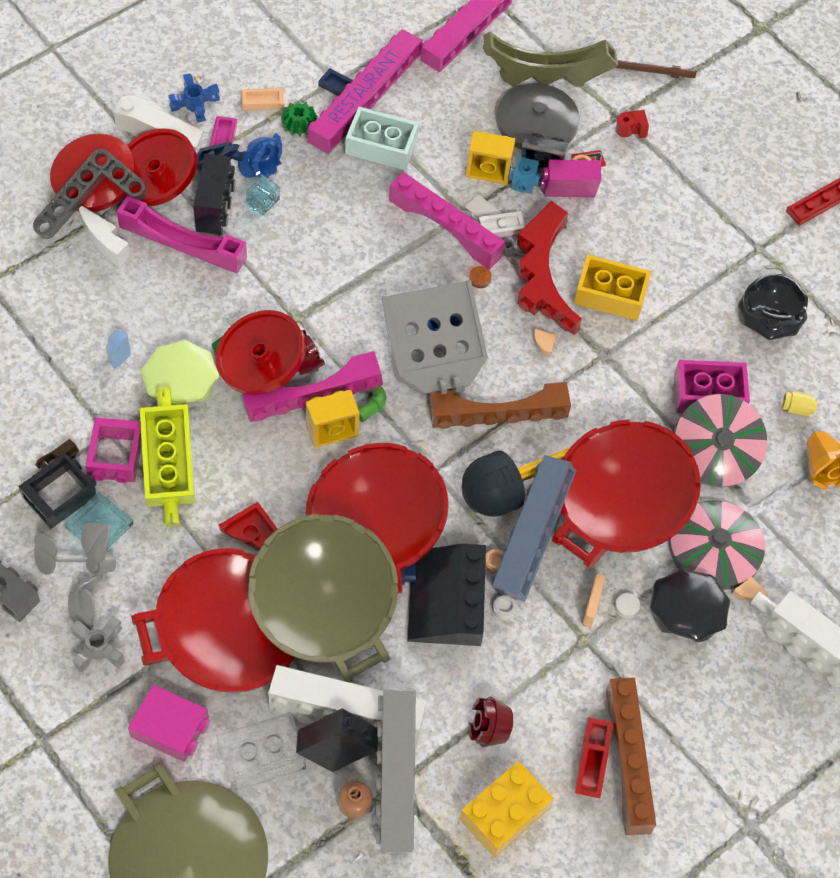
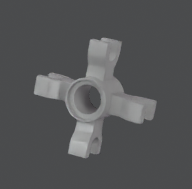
(106, 651)

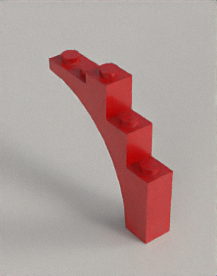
(534, 268)

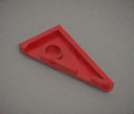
(249, 526)

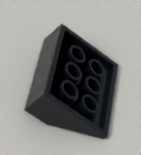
(448, 596)

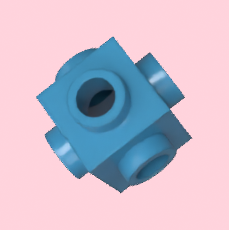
(524, 175)

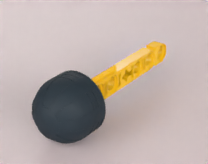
(495, 484)

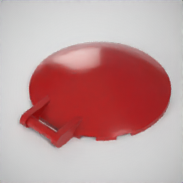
(629, 489)
(389, 493)
(209, 625)

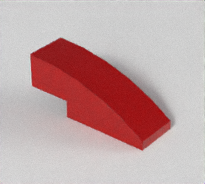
(593, 757)

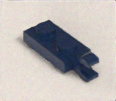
(223, 149)

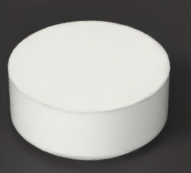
(627, 606)
(505, 607)

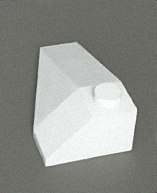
(143, 115)

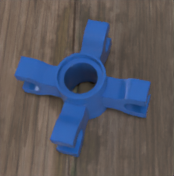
(194, 97)

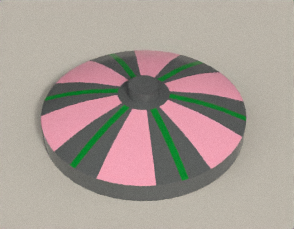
(724, 439)
(720, 543)

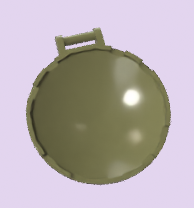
(324, 591)
(186, 832)

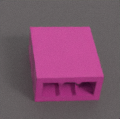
(571, 178)
(169, 723)

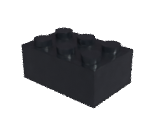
(213, 194)

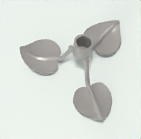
(94, 542)

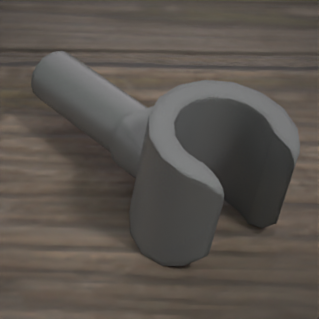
(510, 250)

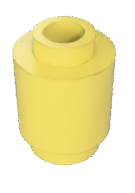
(799, 403)

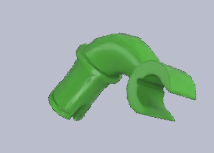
(375, 404)

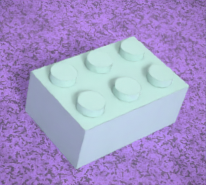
(382, 138)

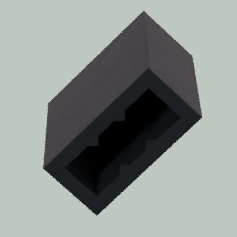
(337, 740)

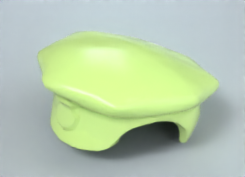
(182, 368)

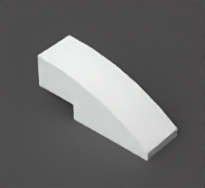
(104, 237)

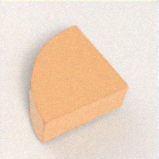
(544, 341)
(748, 590)

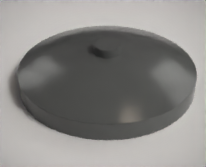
(537, 110)

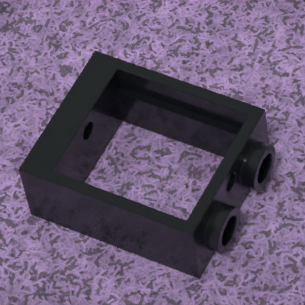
(63, 464)

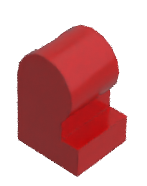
(632, 123)

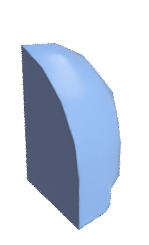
(118, 348)

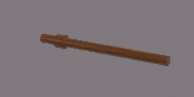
(674, 71)

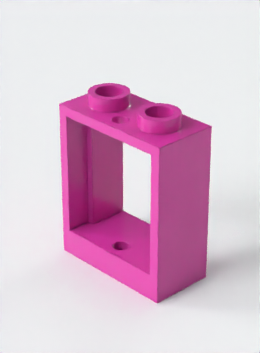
(117, 430)

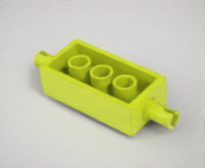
(167, 456)

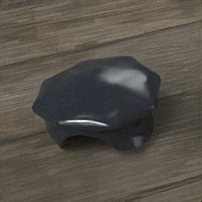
(774, 306)
(690, 605)

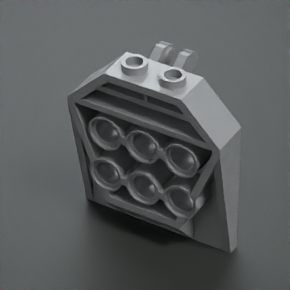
(438, 304)

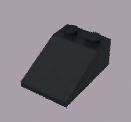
(543, 149)

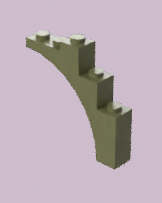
(547, 67)

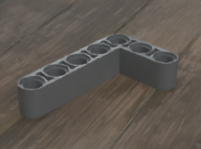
(85, 189)

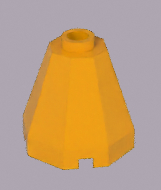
(823, 459)

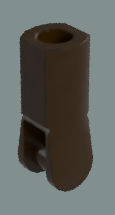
(67, 447)

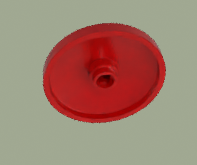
(74, 156)
(164, 163)
(260, 352)

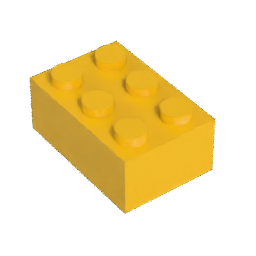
(612, 287)
(506, 808)

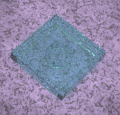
(100, 511)

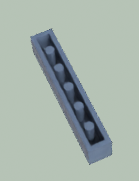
(534, 528)

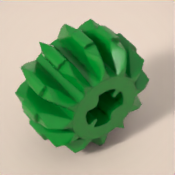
(297, 118)

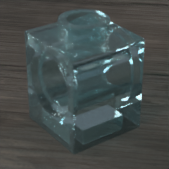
(262, 195)

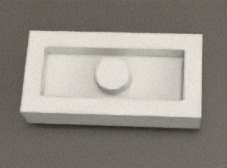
(503, 224)

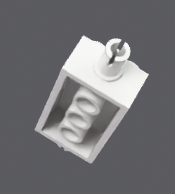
(803, 633)

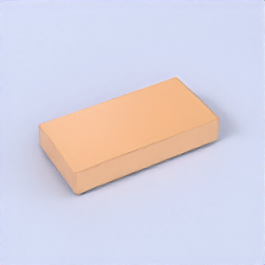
(262, 99)
(593, 600)

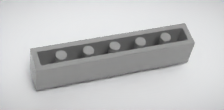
(398, 770)

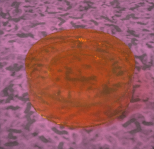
(480, 277)

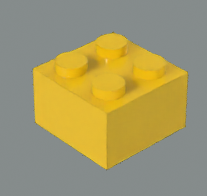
(490, 157)
(332, 418)

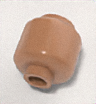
(355, 799)

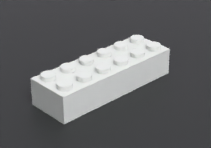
(316, 696)

